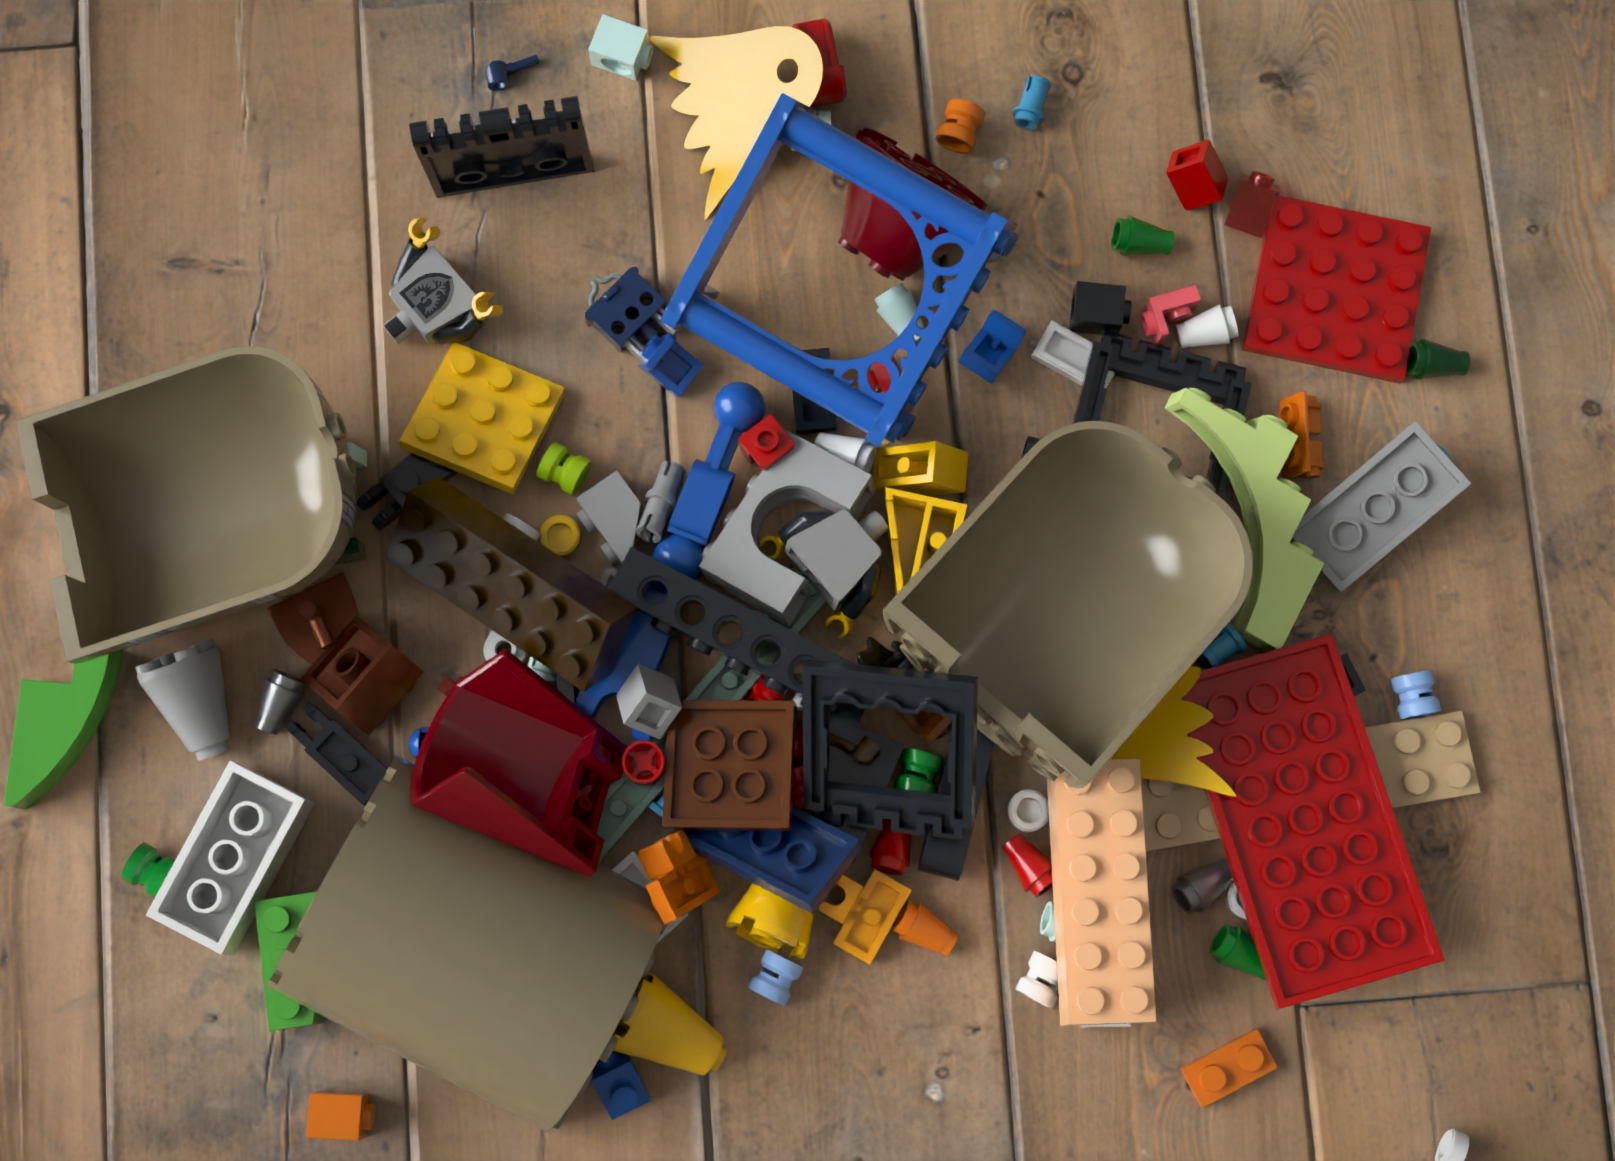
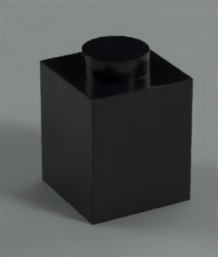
(1098, 308)

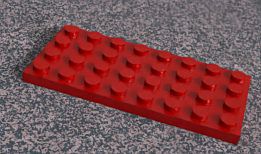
(1309, 825)

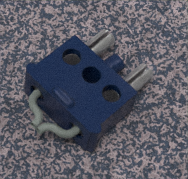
(618, 302)

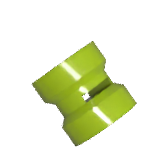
(564, 468)

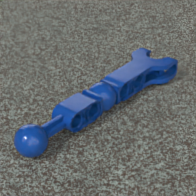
(690, 530)

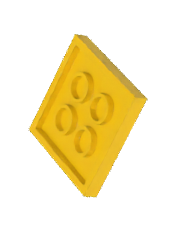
(482, 418)

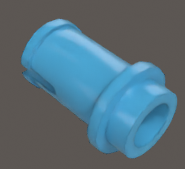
(1029, 112)

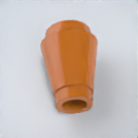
(923, 928)

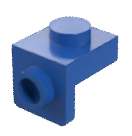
(993, 346)
(669, 364)
(619, 1085)

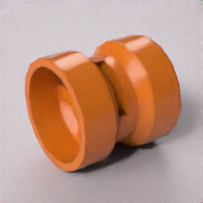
(960, 125)

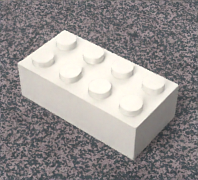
(230, 859)

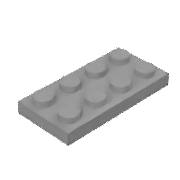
(1380, 505)

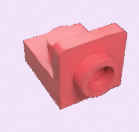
(1172, 306)

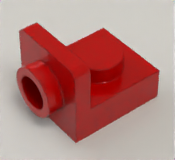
(765, 443)

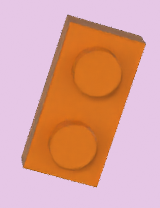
(1228, 1068)

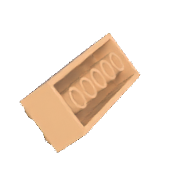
(1101, 898)

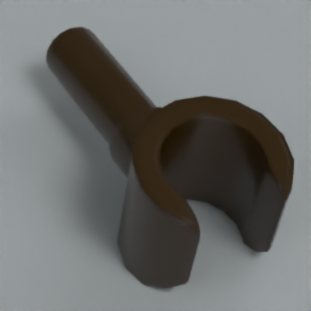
(864, 752)

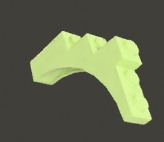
(1270, 512)

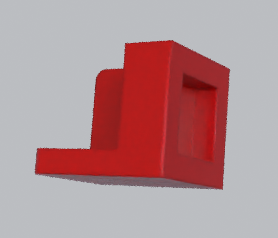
(1197, 175)

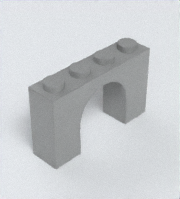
(800, 475)

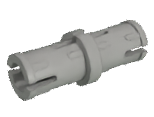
(660, 501)

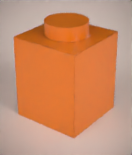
(339, 1115)

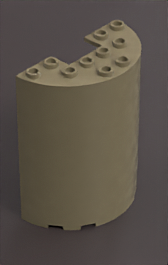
(471, 955)

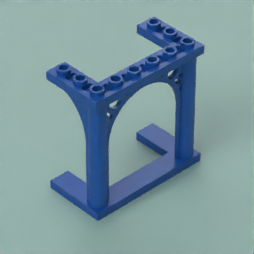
(980, 235)

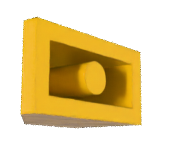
(921, 468)

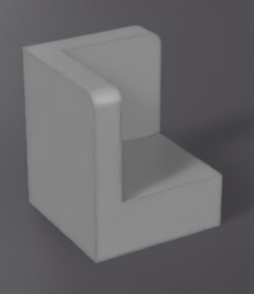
(648, 701)

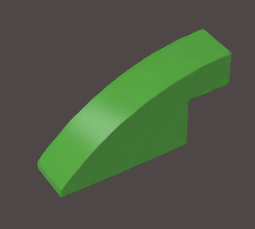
(56, 726)

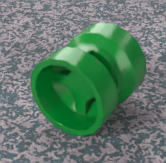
(920, 764)
(147, 868)

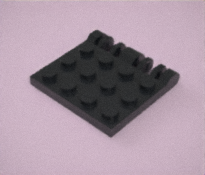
(503, 149)

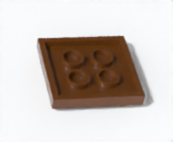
(730, 766)

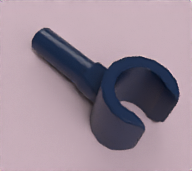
(498, 71)

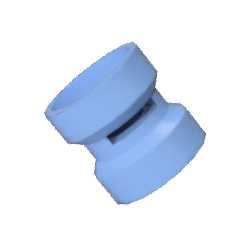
(1416, 695)
(775, 988)

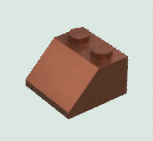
(362, 675)

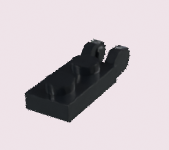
(405, 476)
(340, 754)

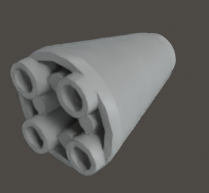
(191, 696)

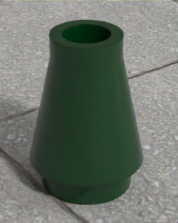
(1435, 360)

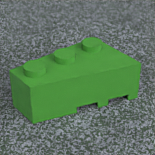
(276, 926)

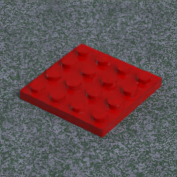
(1337, 289)

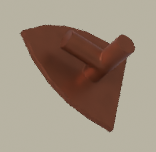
(315, 616)

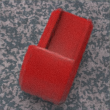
(833, 82)

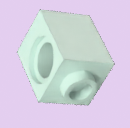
(620, 47)

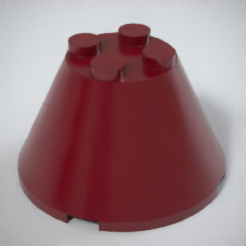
(879, 229)

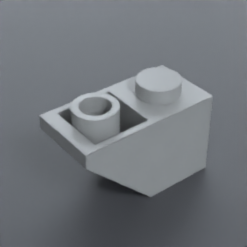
(614, 513)

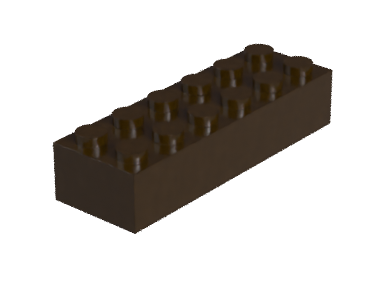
(511, 583)

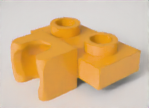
(866, 913)

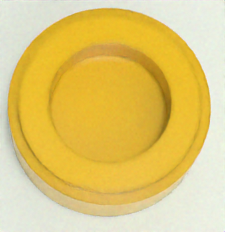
(561, 535)

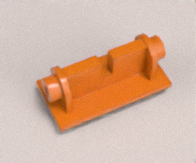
(1303, 418)

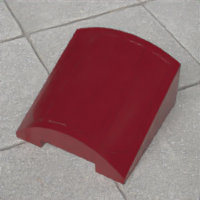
(518, 764)

